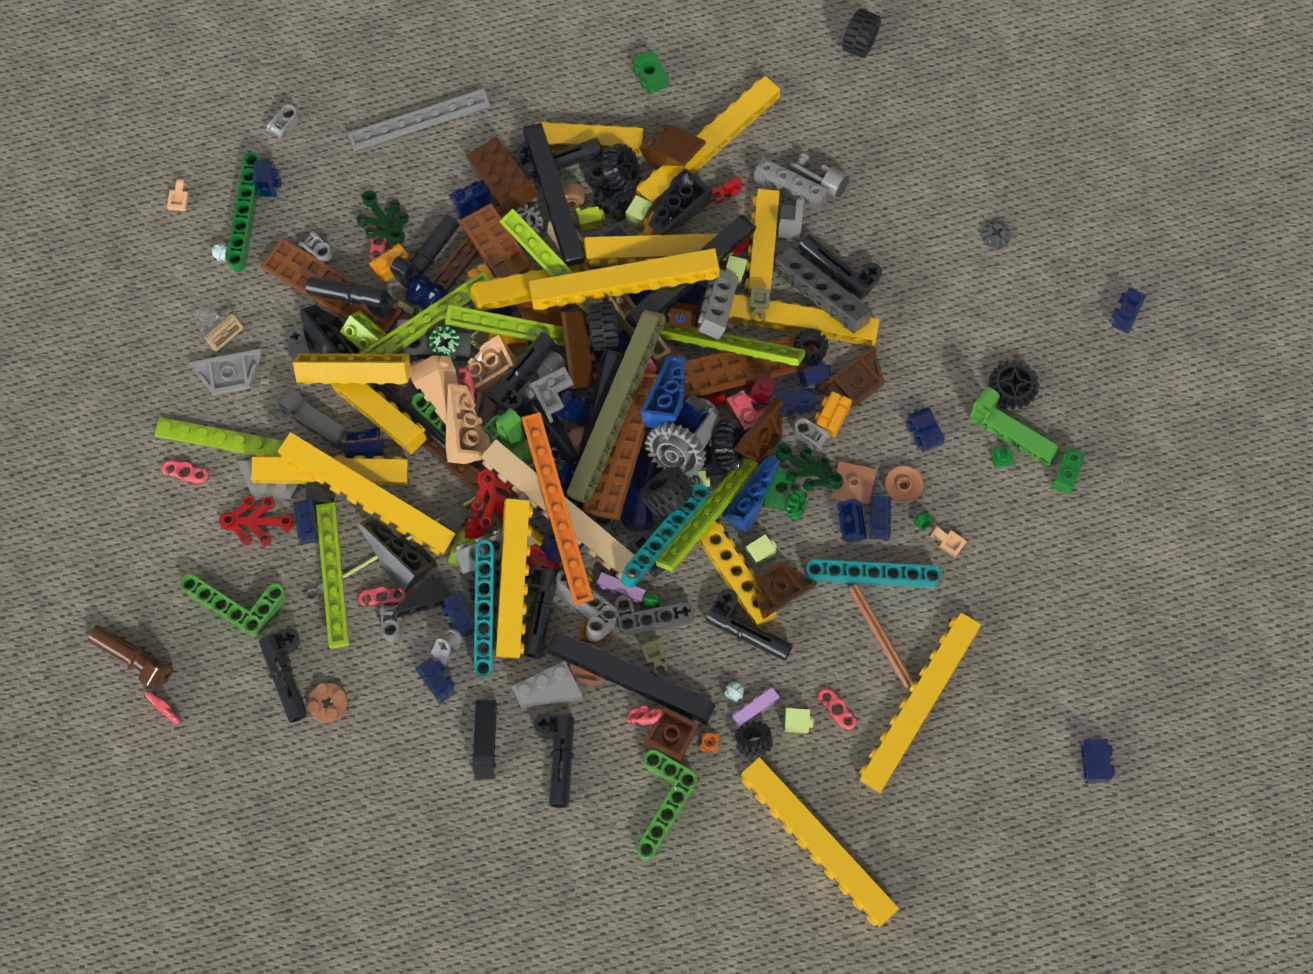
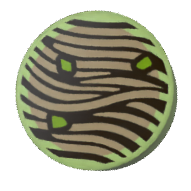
(479, 339)

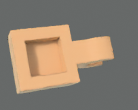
(179, 198)
(950, 543)

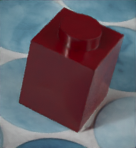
(763, 389)

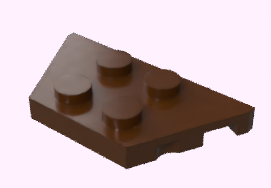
(856, 379)
(763, 434)
(779, 587)

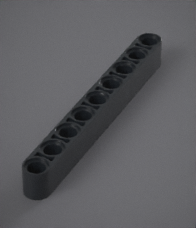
(553, 195)
(724, 244)
(607, 370)
(631, 678)

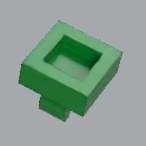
(1002, 457)

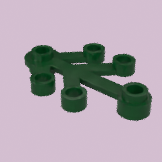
(393, 234)
(811, 468)

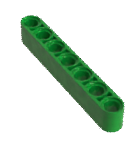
(243, 220)

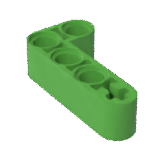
(512, 435)

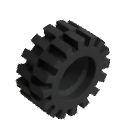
(814, 338)
(755, 747)

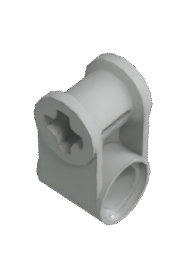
(281, 124)
(316, 246)
(812, 434)
(387, 623)
(447, 646)

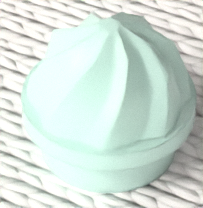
(220, 251)
(734, 691)

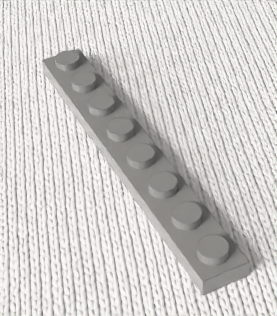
(418, 119)

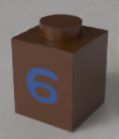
(683, 314)

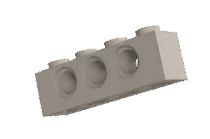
(790, 184)
(718, 304)
(463, 553)

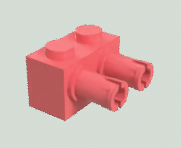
(742, 410)

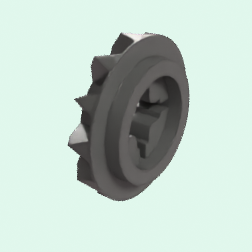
(995, 241)

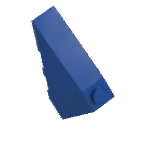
(666, 394)
(749, 501)

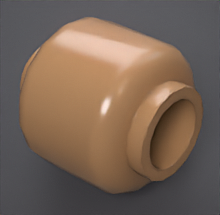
(574, 195)

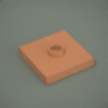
(857, 483)

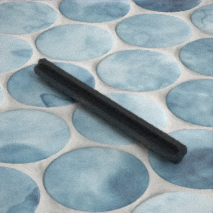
(416, 417)

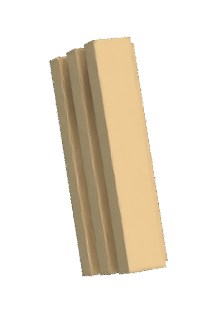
(222, 330)

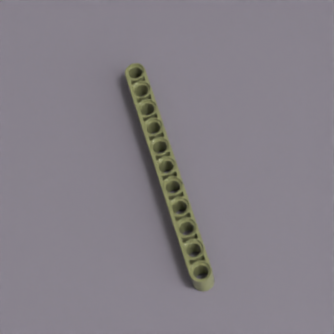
(616, 406)

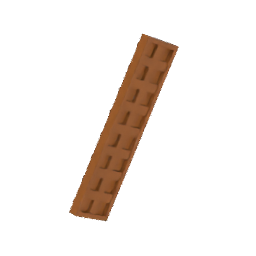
(504, 257)
(296, 266)
(732, 370)
(618, 471)

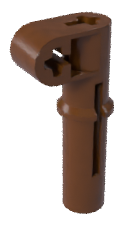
(153, 671)

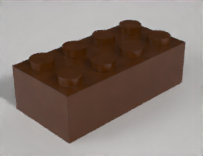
(501, 175)

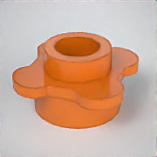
(714, 738)

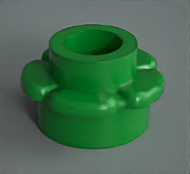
(923, 520)
(650, 601)

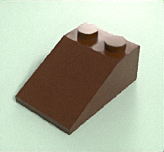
(670, 146)

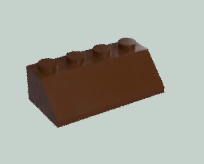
(578, 349)

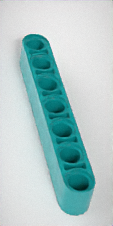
(659, 541)
(881, 568)
(484, 598)

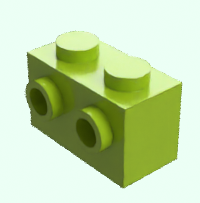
(361, 331)

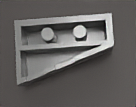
(547, 688)

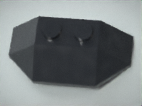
(324, 333)

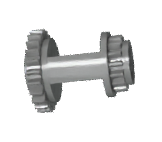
(679, 447)

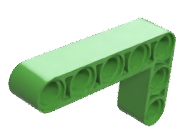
(429, 410)
(1010, 430)
(232, 607)
(668, 804)

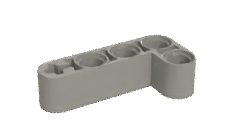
(596, 615)

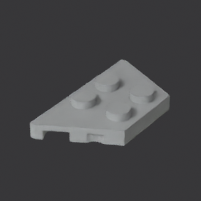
(228, 372)
(263, 490)

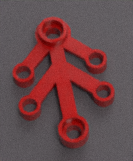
(495, 500)
(254, 521)

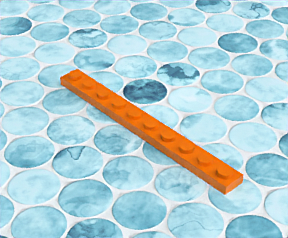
(557, 509)

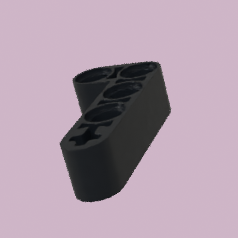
(484, 739)

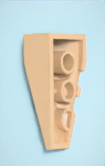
(433, 378)

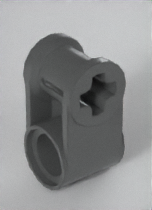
(298, 346)

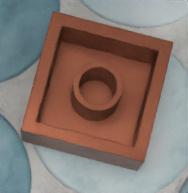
(671, 735)

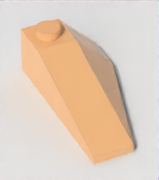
(490, 364)
(464, 429)

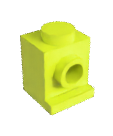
(590, 218)

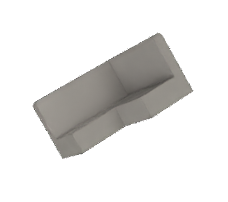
(791, 221)
(547, 389)

